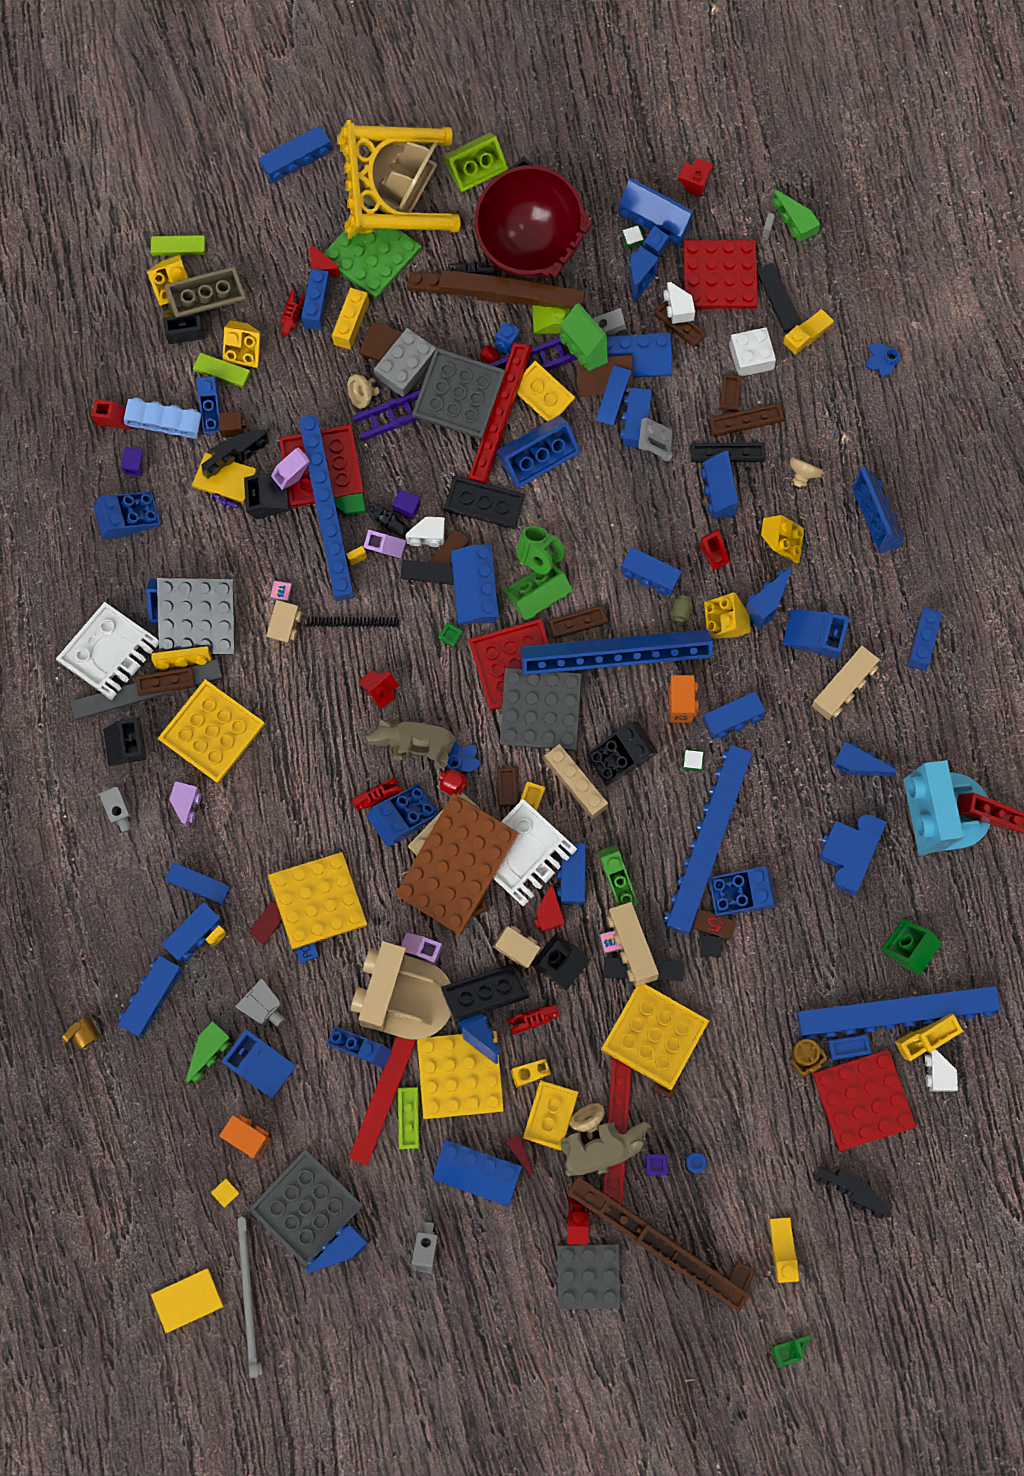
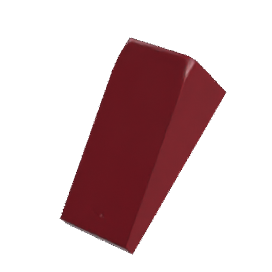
(267, 923)
(517, 1146)

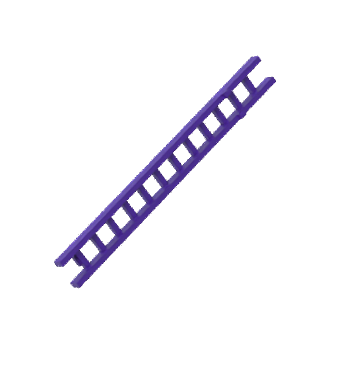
(405, 400)

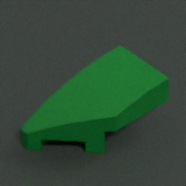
(350, 504)
(790, 1351)

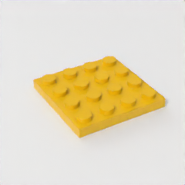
(211, 731)
(317, 900)
(655, 1035)
(457, 1078)

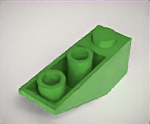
(798, 217)
(616, 875)
(208, 1046)

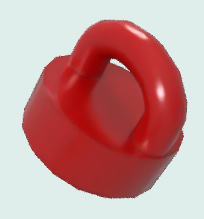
(489, 354)

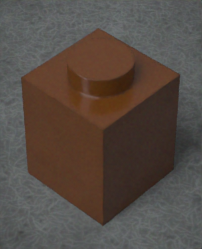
(231, 424)

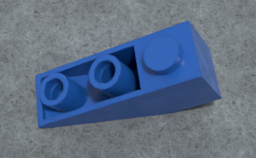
(209, 403)
(857, 762)
(476, 1033)
(359, 1047)

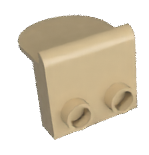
(399, 174)
(401, 995)

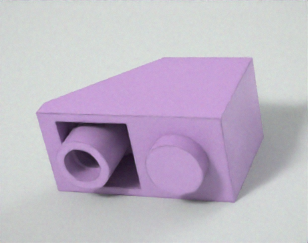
(290, 469)
(384, 544)
(184, 800)
(422, 948)

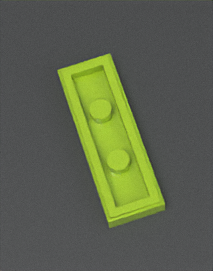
(178, 245)
(225, 371)
(408, 1118)

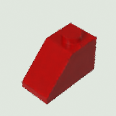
(549, 913)

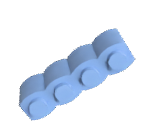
(162, 418)

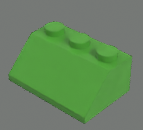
(584, 338)
(537, 591)

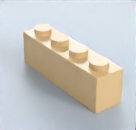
(845, 683)
(575, 781)
(633, 944)

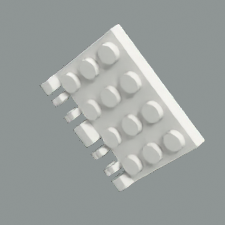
(105, 648)
(530, 851)

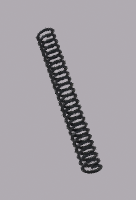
(381, 623)

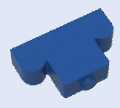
(851, 850)

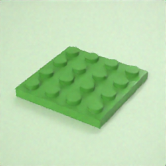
(373, 258)

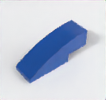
(614, 395)
(197, 883)

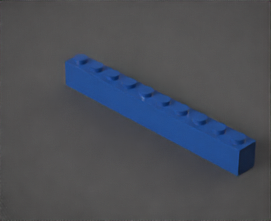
(326, 508)
(616, 652)
(709, 839)
(897, 1012)

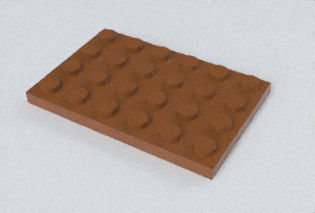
(457, 864)

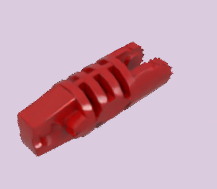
(291, 313)
(376, 794)
(533, 1018)

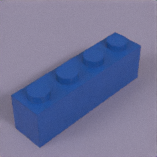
(295, 154)
(150, 997)

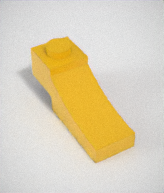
(807, 332)
(929, 1037)
(783, 1250)

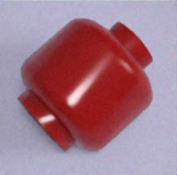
(452, 782)

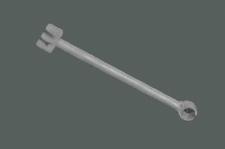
(254, 1367)

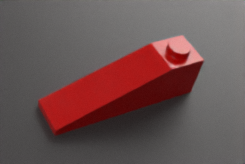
(990, 812)

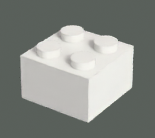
(752, 352)

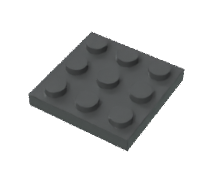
(588, 1277)

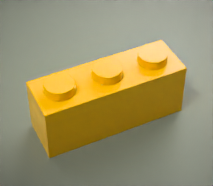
(350, 318)

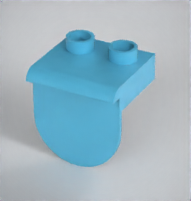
(934, 812)

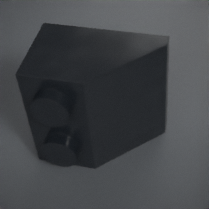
(560, 962)

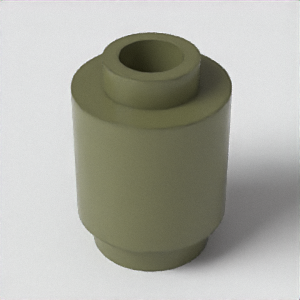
(681, 610)

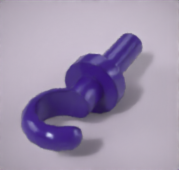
(225, 501)

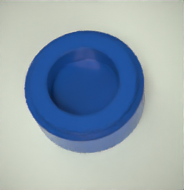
(696, 1162)

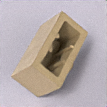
(284, 622)
(516, 947)

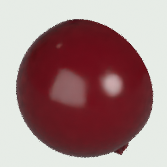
(530, 221)

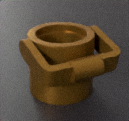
(81, 1033)
(805, 1054)

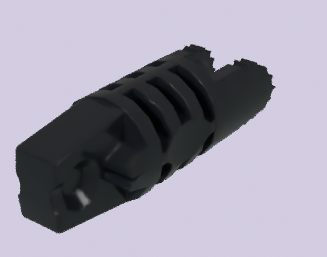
(475, 268)
(386, 518)

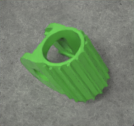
(535, 543)

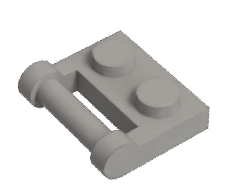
(657, 434)

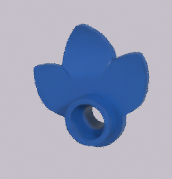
(880, 360)
(464, 758)

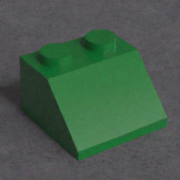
(911, 946)

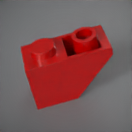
(109, 414)
(577, 1223)

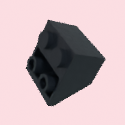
(183, 328)
(264, 496)
(124, 742)

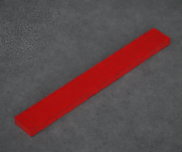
(500, 413)
(382, 1100)
(618, 1113)

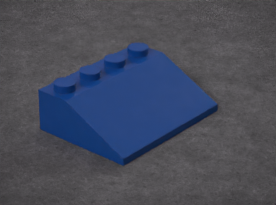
(877, 511)

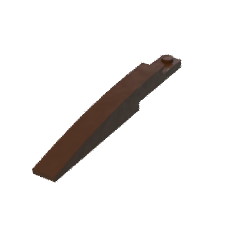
(495, 289)
(658, 1243)

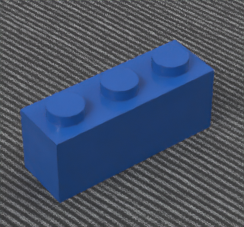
(316, 299)
(637, 409)
(650, 572)
(924, 638)
(734, 716)
(572, 877)
(192, 933)

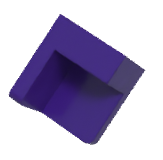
(132, 462)
(406, 504)
(656, 1165)

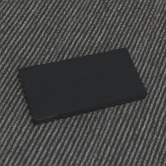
(484, 502)
(485, 992)

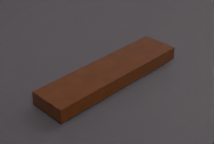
(746, 419)

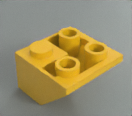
(165, 273)
(241, 344)
(783, 536)
(726, 617)

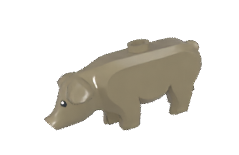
(414, 738)
(602, 1152)

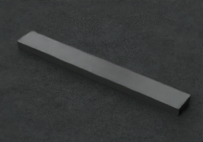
(128, 694)

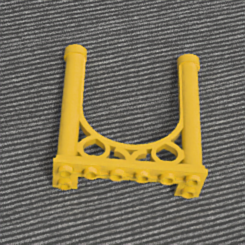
(363, 219)

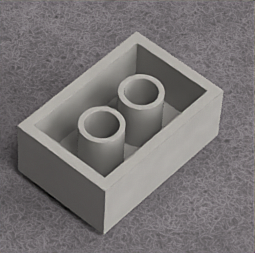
(405, 362)

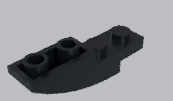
(236, 447)
(861, 1194)

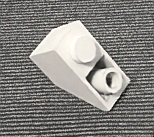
(680, 304)
(428, 531)
(941, 1075)

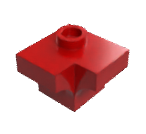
(695, 176)
(379, 687)

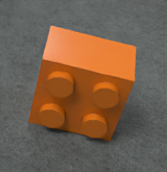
(682, 699)
(246, 1137)

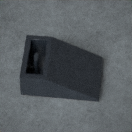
(622, 752)

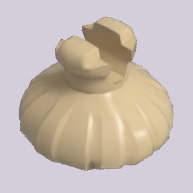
(361, 390)
(804, 472)
(587, 1119)

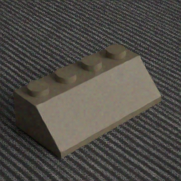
(204, 292)

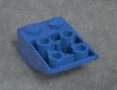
(125, 514)
(765, 603)
(816, 632)
(402, 815)
(743, 891)
(258, 1063)
(345, 1247)

